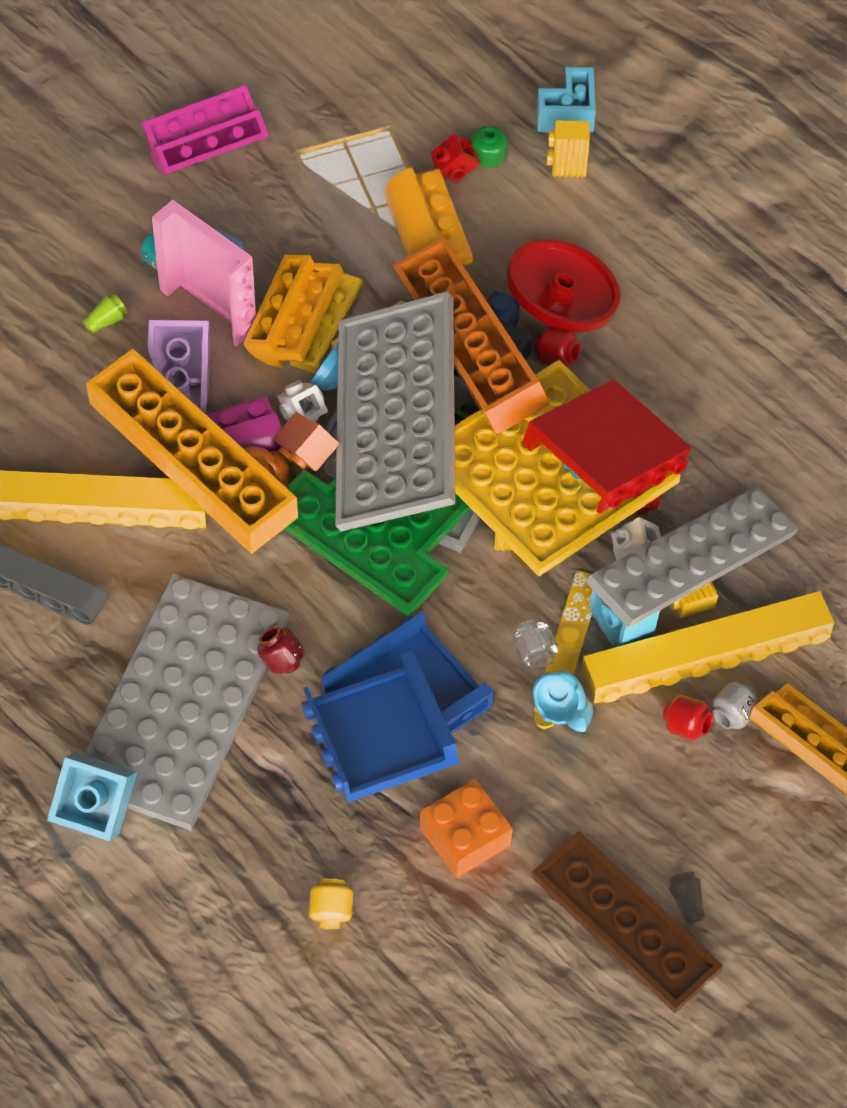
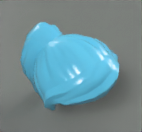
(562, 700)

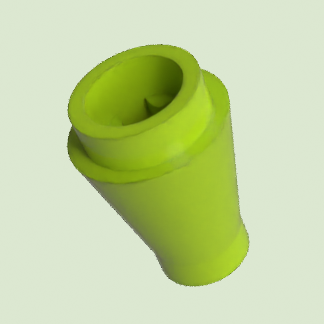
(106, 313)

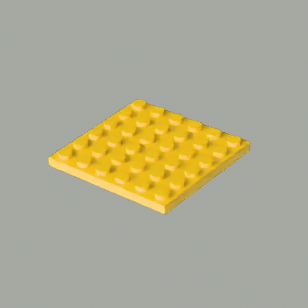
(529, 493)

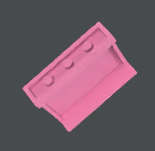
(205, 265)

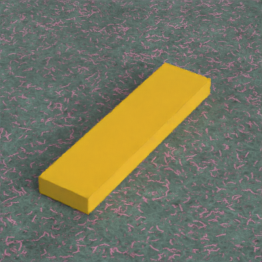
(338, 309)

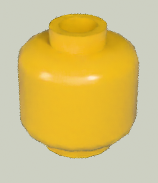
(331, 903)

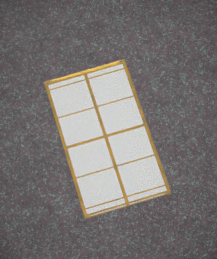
(349, 190)

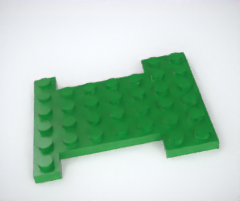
(382, 556)

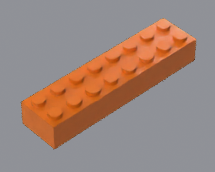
(482, 347)

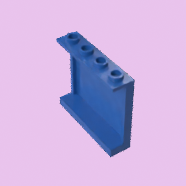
(450, 683)
(381, 731)

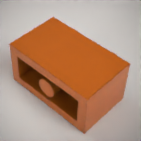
(305, 442)

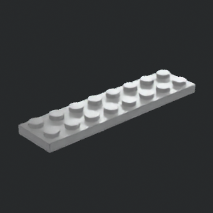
(691, 556)

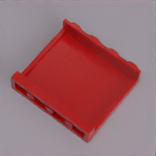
(610, 443)

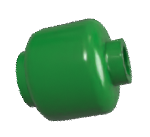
(490, 146)

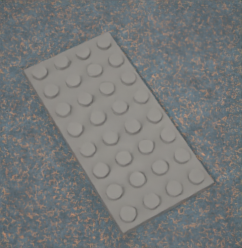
(395, 412)
(184, 697)

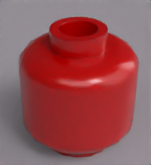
(557, 345)
(688, 717)

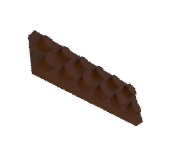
(627, 921)

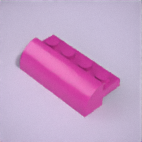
(204, 130)
(249, 424)

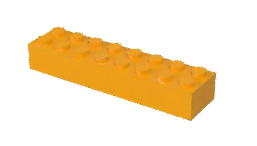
(192, 451)

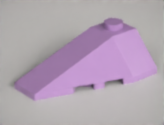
(183, 356)

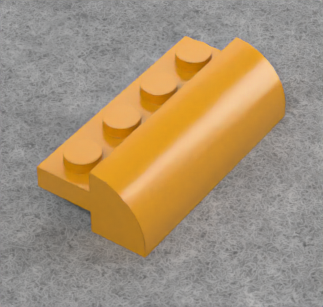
(425, 212)
(292, 310)
(805, 732)

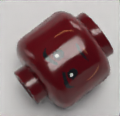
(280, 650)

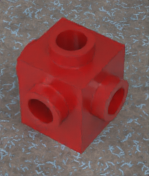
(455, 158)

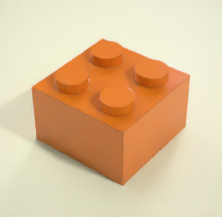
(465, 828)

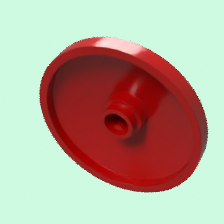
(563, 285)

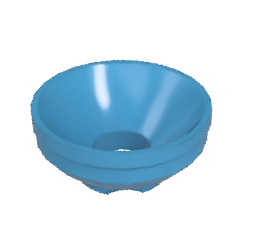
(327, 375)

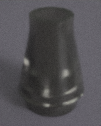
(688, 896)

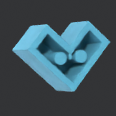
(572, 103)

